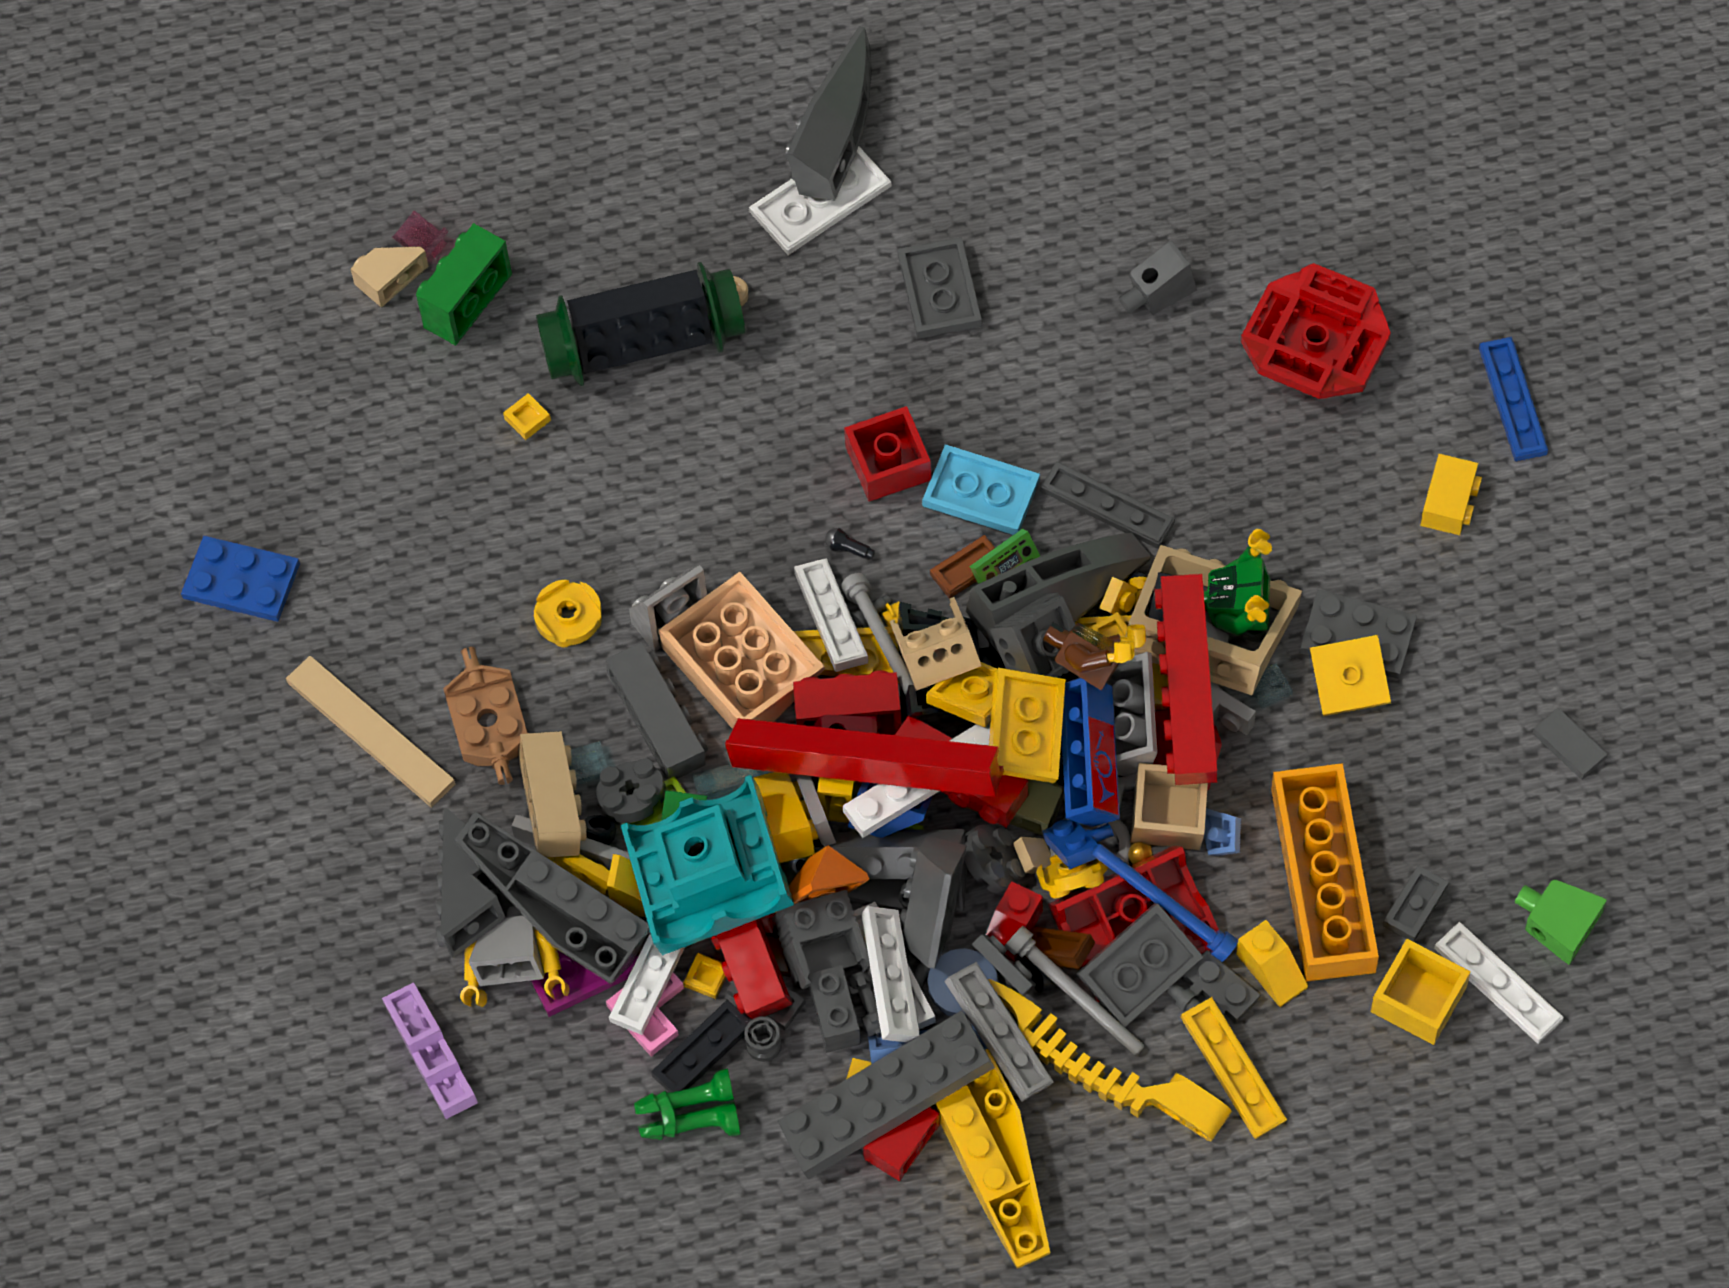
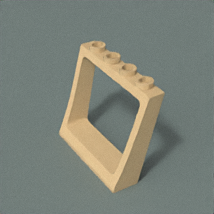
(1228, 663)

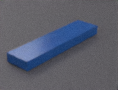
(1513, 399)

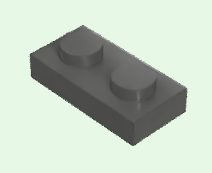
(1415, 903)

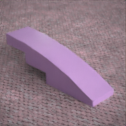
(429, 1050)

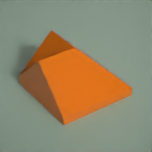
(826, 874)

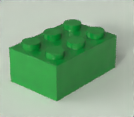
(464, 283)

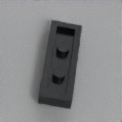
(701, 1049)

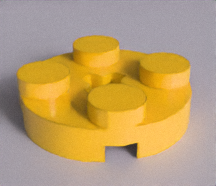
(567, 630)
(1061, 880)

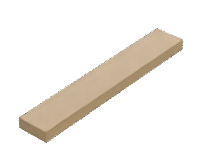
(370, 731)

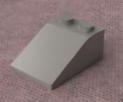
(666, 603)

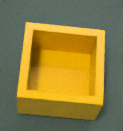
(1420, 991)

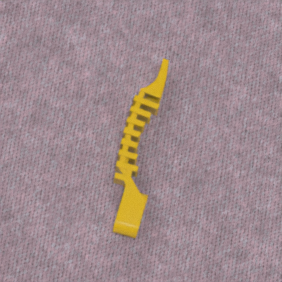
(1178, 1098)

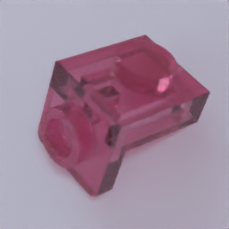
(420, 233)

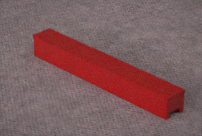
(865, 757)

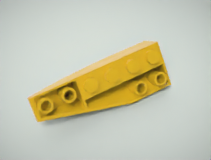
(995, 1156)

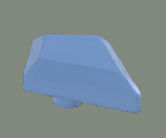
(1221, 833)

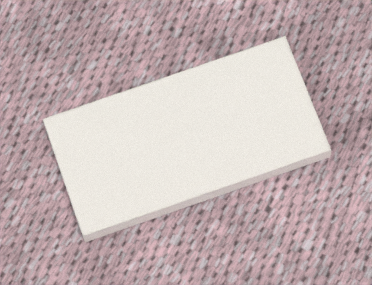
(799, 218)

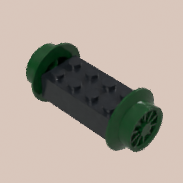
(640, 322)

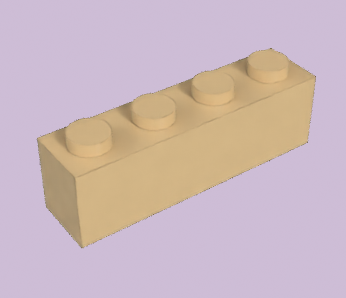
(551, 795)

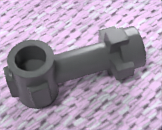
(862, 986)

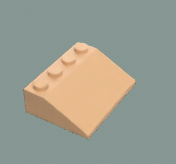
(739, 652)

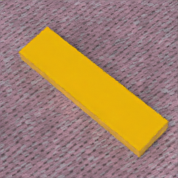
(1233, 1068)

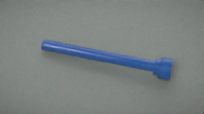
(1219, 943)

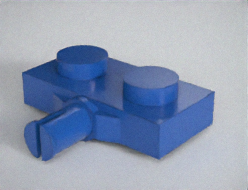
(1073, 842)

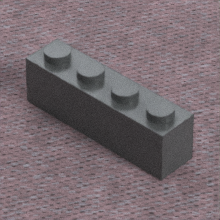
(656, 712)

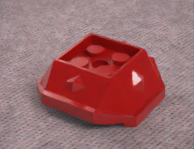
(1320, 307)

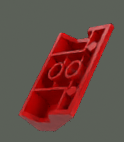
(1117, 904)

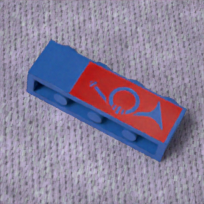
(1089, 754)

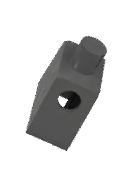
(1159, 281)

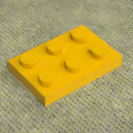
(1027, 724)

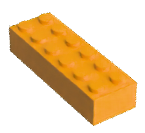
(1324, 872)

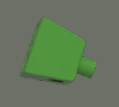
(1561, 916)

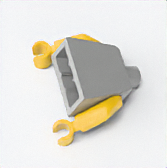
(508, 955)

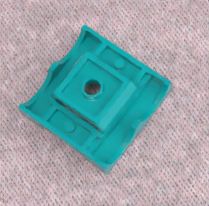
(707, 892)

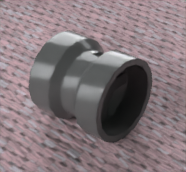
(765, 1046)

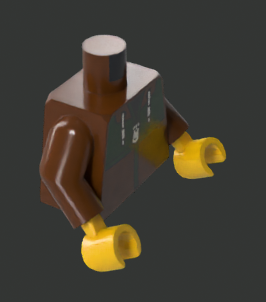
(1093, 654)

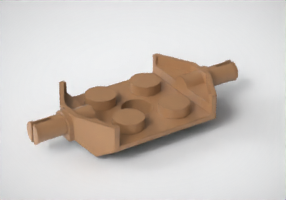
(480, 692)

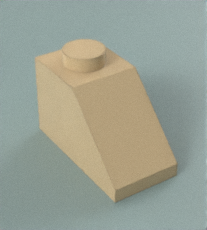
(387, 271)

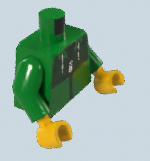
(1241, 590)

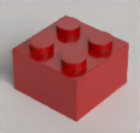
(887, 453)

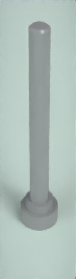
(858, 590)
(1023, 945)

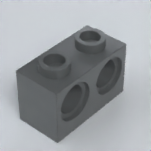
(834, 1009)

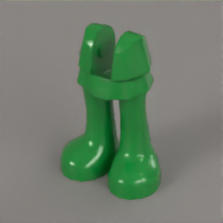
(719, 1116)

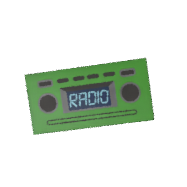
(1006, 556)

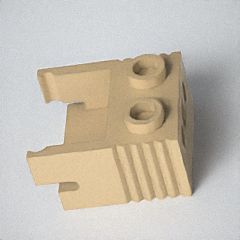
(938, 650)

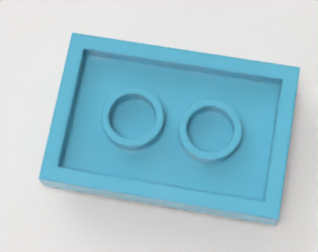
(981, 490)

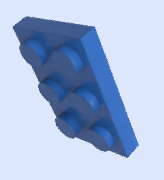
(240, 578)

